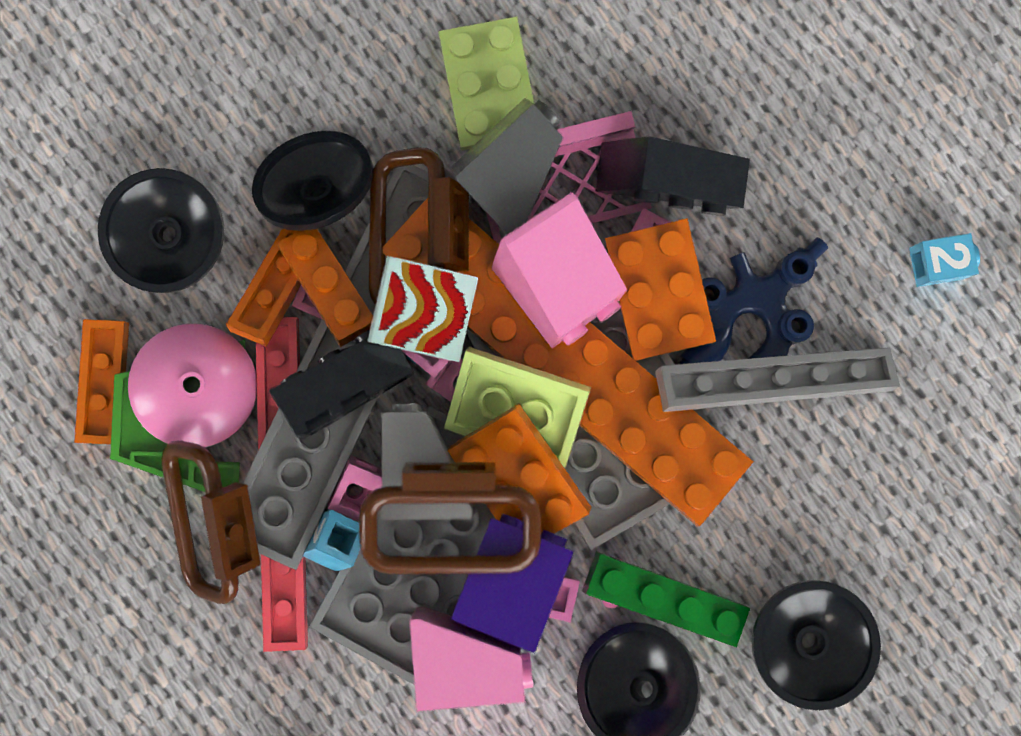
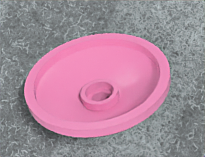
(225, 389)

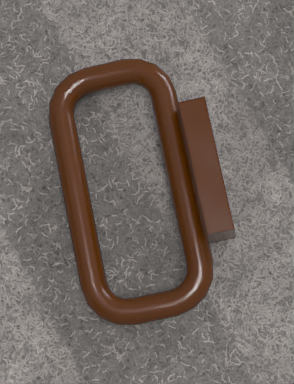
(446, 215)
(449, 484)
(226, 519)

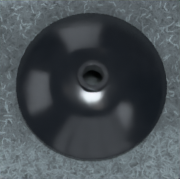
(312, 180)
(134, 225)
(843, 651)
(614, 677)

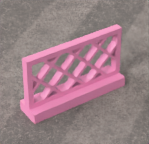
(581, 138)

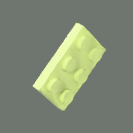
(484, 75)
(495, 384)

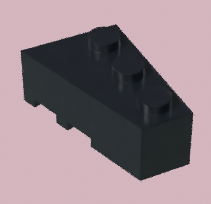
(673, 173)
(339, 385)

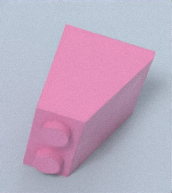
(559, 272)
(463, 665)

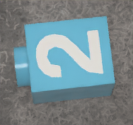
(944, 260)
(334, 542)

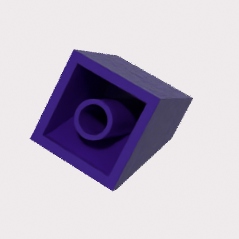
(516, 603)

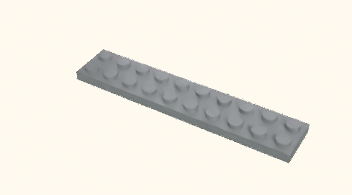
(297, 476)

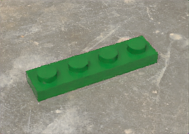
(665, 599)

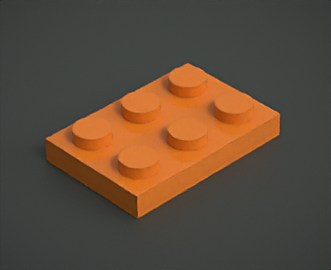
(665, 291)
(527, 462)

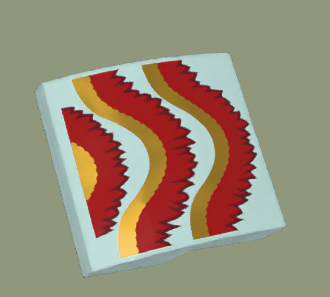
(422, 309)

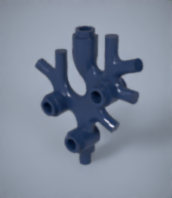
(761, 297)

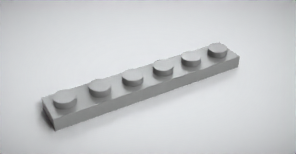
(776, 379)

